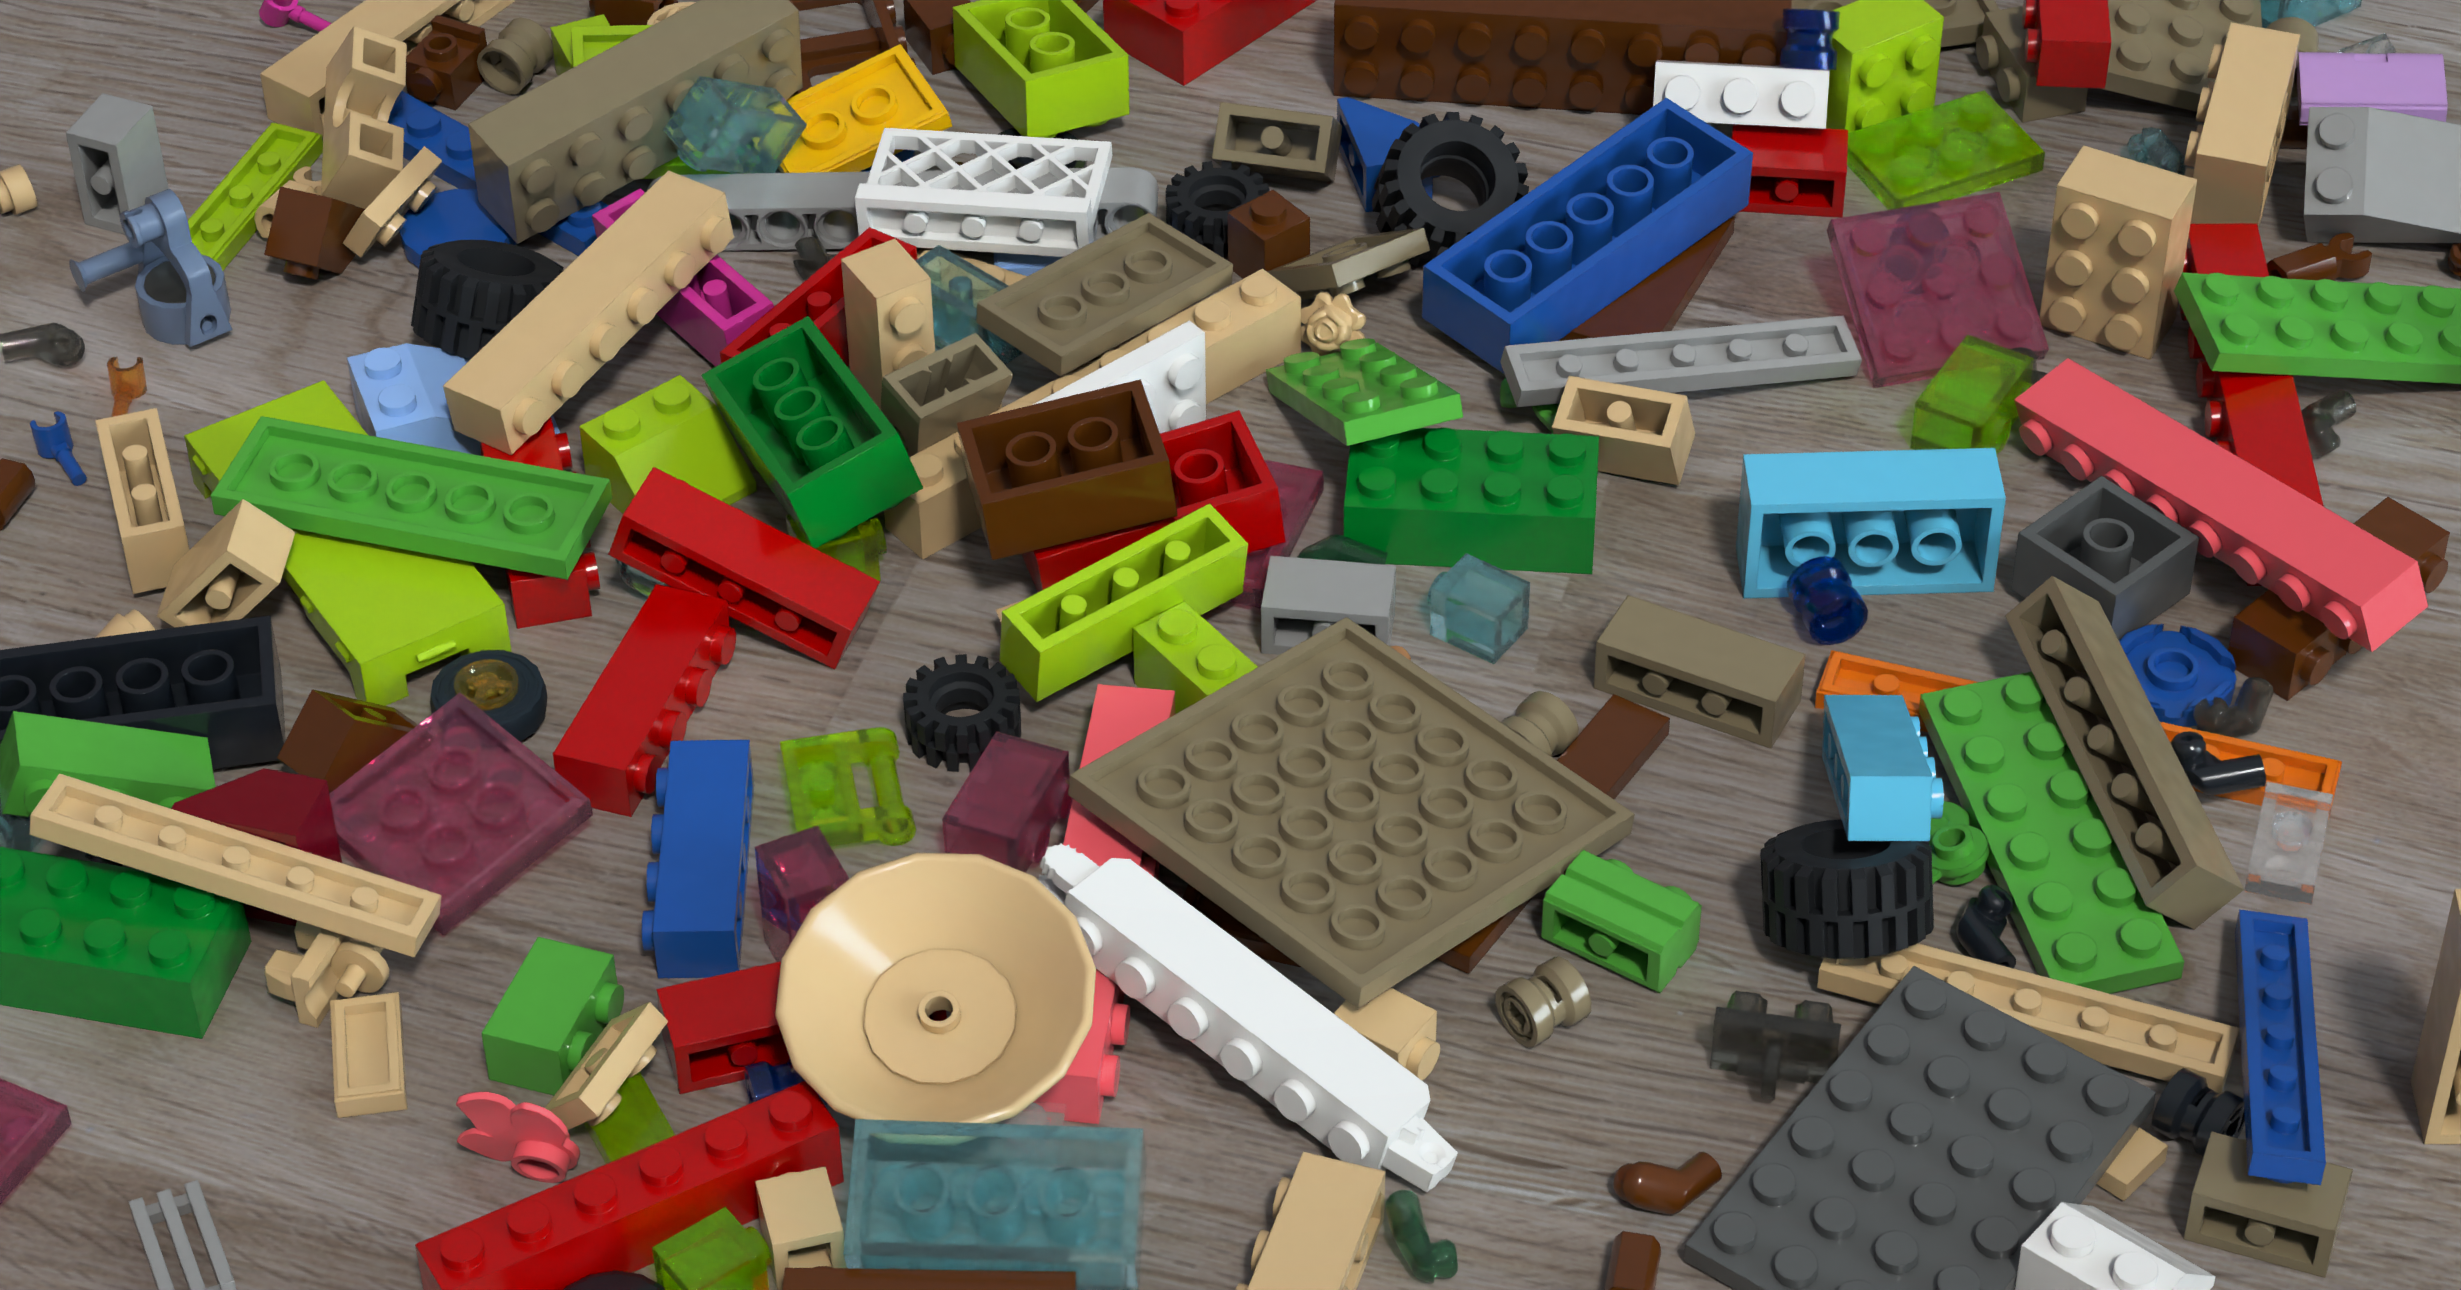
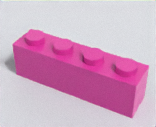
(712, 306)

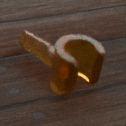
(126, 384)

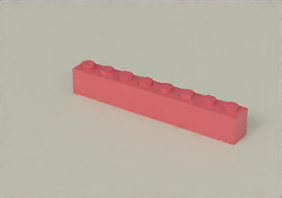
(2236, 510)
(1116, 718)

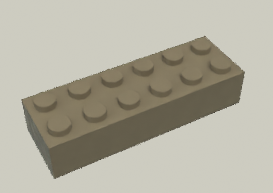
(607, 116)

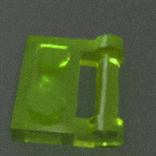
(825, 791)

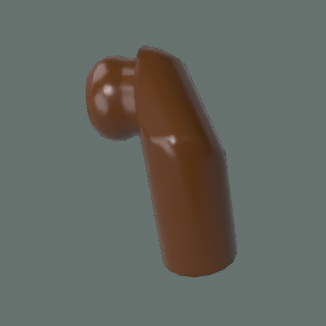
(1666, 1188)

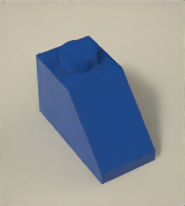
(1366, 142)

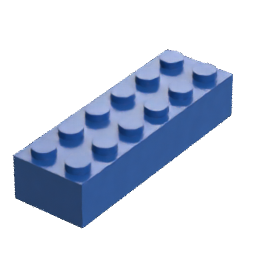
(1587, 233)

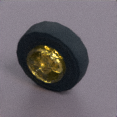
(500, 685)

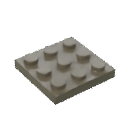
(2167, 45)

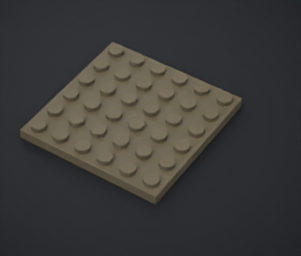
(1350, 809)

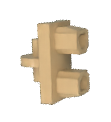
(328, 969)

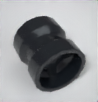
(2194, 1111)

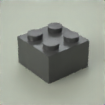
(2110, 551)

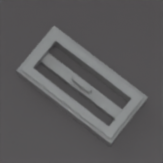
(169, 1210)

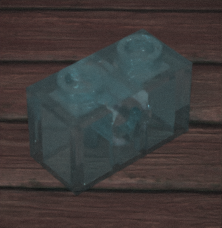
(734, 127)

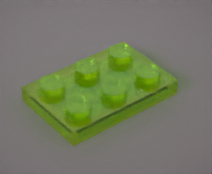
(1942, 152)

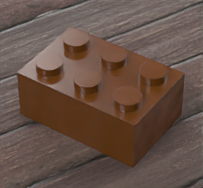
(1067, 469)

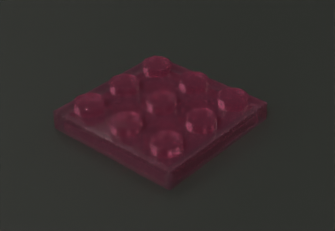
(1928, 280)
(455, 809)

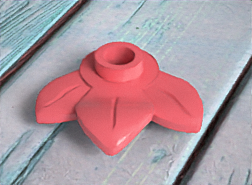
(518, 1133)

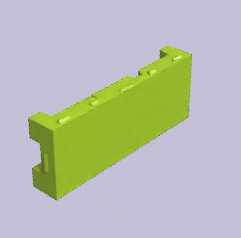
(370, 602)

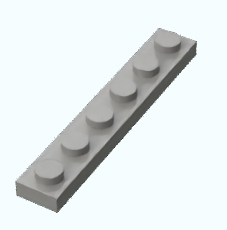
(1686, 358)

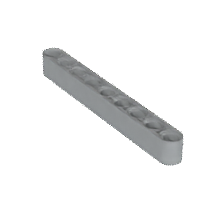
(782, 208)

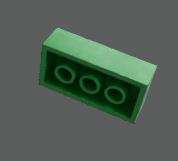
(812, 432)
(1478, 493)
(115, 943)

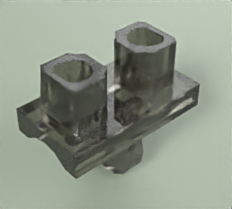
(1774, 1045)

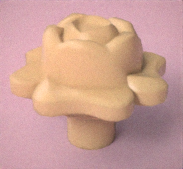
(1330, 323)

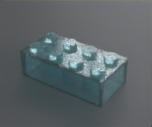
(998, 1199)

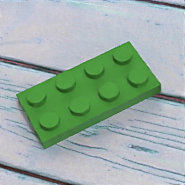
(1362, 392)

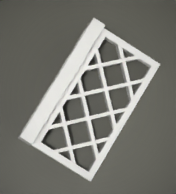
(986, 215)

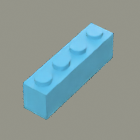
(1880, 768)

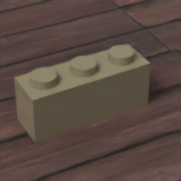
(1699, 671)

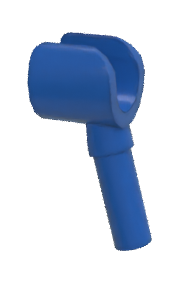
(58, 444)

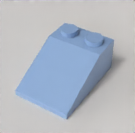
(403, 396)

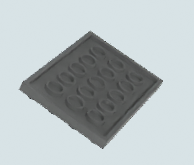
(1922, 1154)

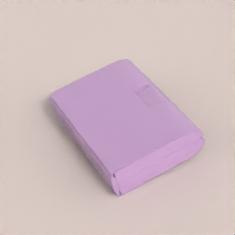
(2387, 81)

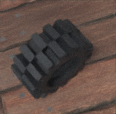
(1201, 201)
(953, 689)

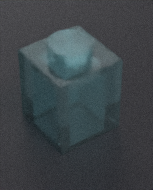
(1479, 608)

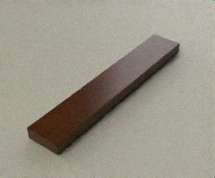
(1607, 757)

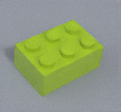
(1041, 64)

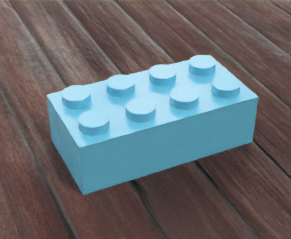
(1887, 515)

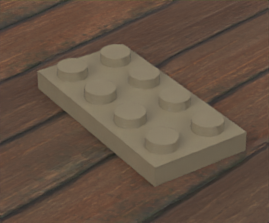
(1104, 294)

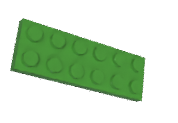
(2324, 327)
(415, 497)
(2047, 837)

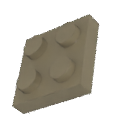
(1345, 264)

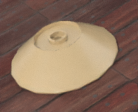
(924, 941)

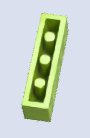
(1092, 614)

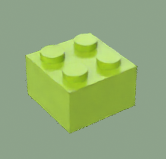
(1883, 62)

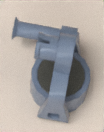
(176, 287)

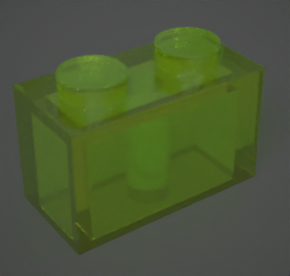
(1972, 398)

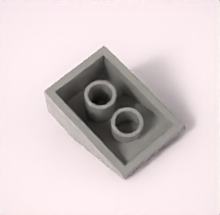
(2382, 177)

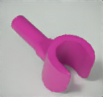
(279, 12)

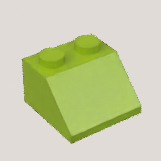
(667, 430)

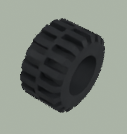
(1451, 150)
(474, 291)
(1843, 894)

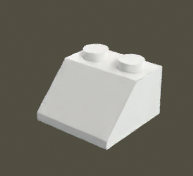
(2093, 1251)

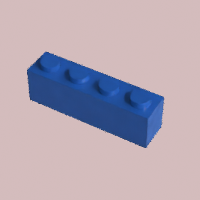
(701, 859)

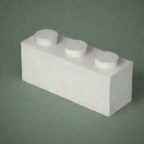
(1745, 93)

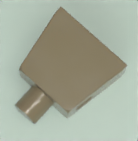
(943, 389)

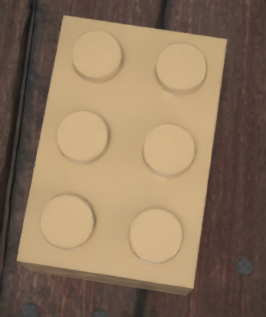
(2242, 124)
(2116, 251)

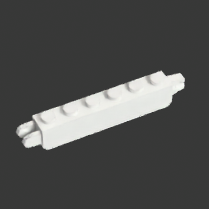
(1250, 1017)

